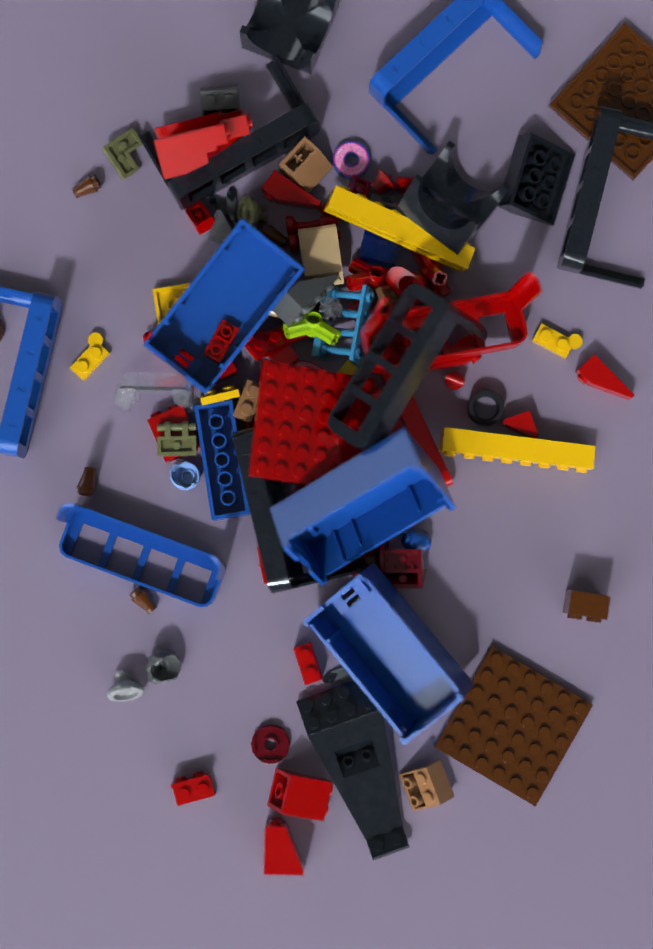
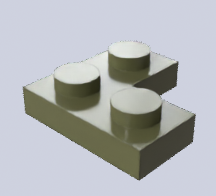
(118, 153)

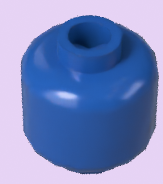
(416, 539)

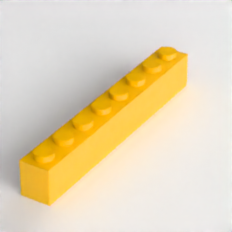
(393, 227)
(516, 448)

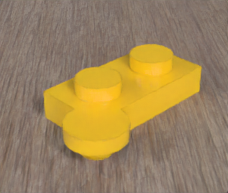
(556, 341)
(91, 358)

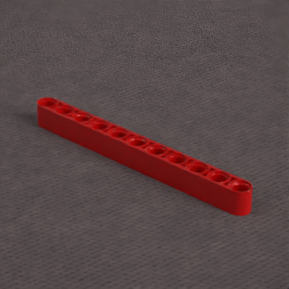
(413, 419)

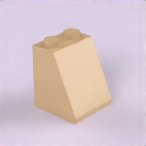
(321, 252)

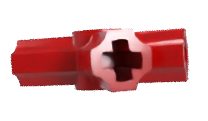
(434, 274)
(365, 275)

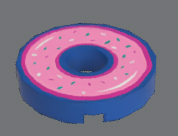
(347, 149)

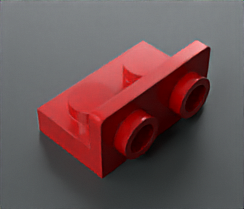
(193, 788)

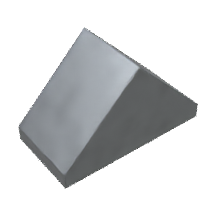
(220, 229)

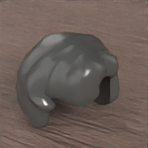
(163, 666)

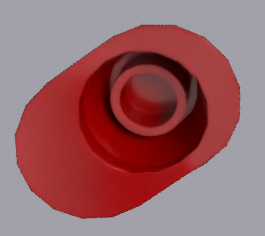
(400, 278)

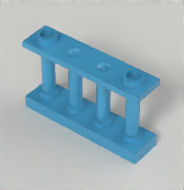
(366, 297)

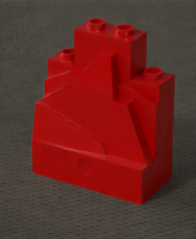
(192, 142)

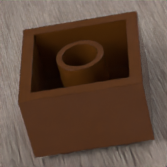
(586, 604)

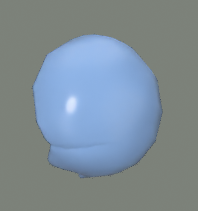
(185, 475)

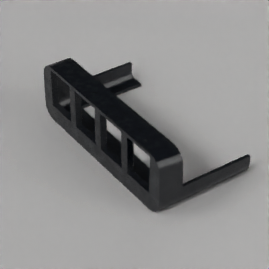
(248, 152)
(589, 193)
(409, 371)
(280, 568)

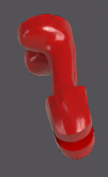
(293, 226)

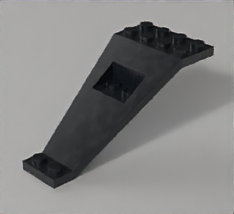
(344, 728)

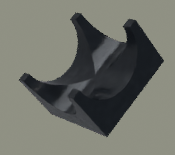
(289, 30)
(447, 204)

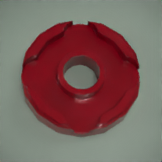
(270, 732)

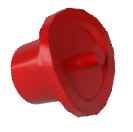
(383, 182)

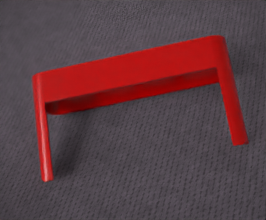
(509, 303)

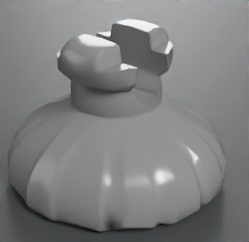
(125, 688)

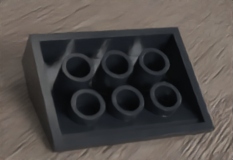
(537, 179)

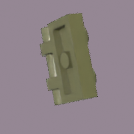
(177, 445)

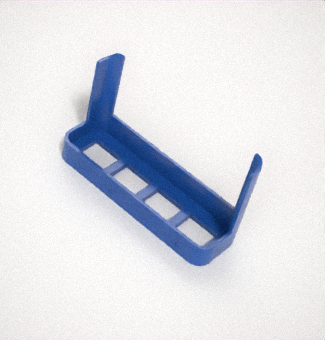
(435, 45)
(29, 369)
(77, 516)

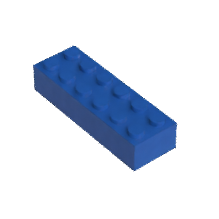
(220, 461)

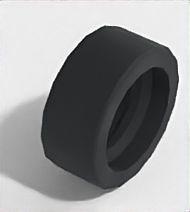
(485, 393)

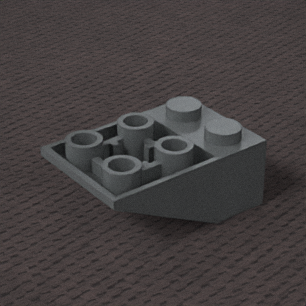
(219, 99)
(303, 298)

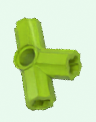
(313, 326)

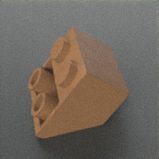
(305, 165)
(427, 785)

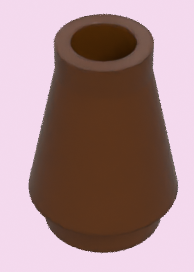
(87, 186)
(273, 235)
(87, 482)
(143, 599)

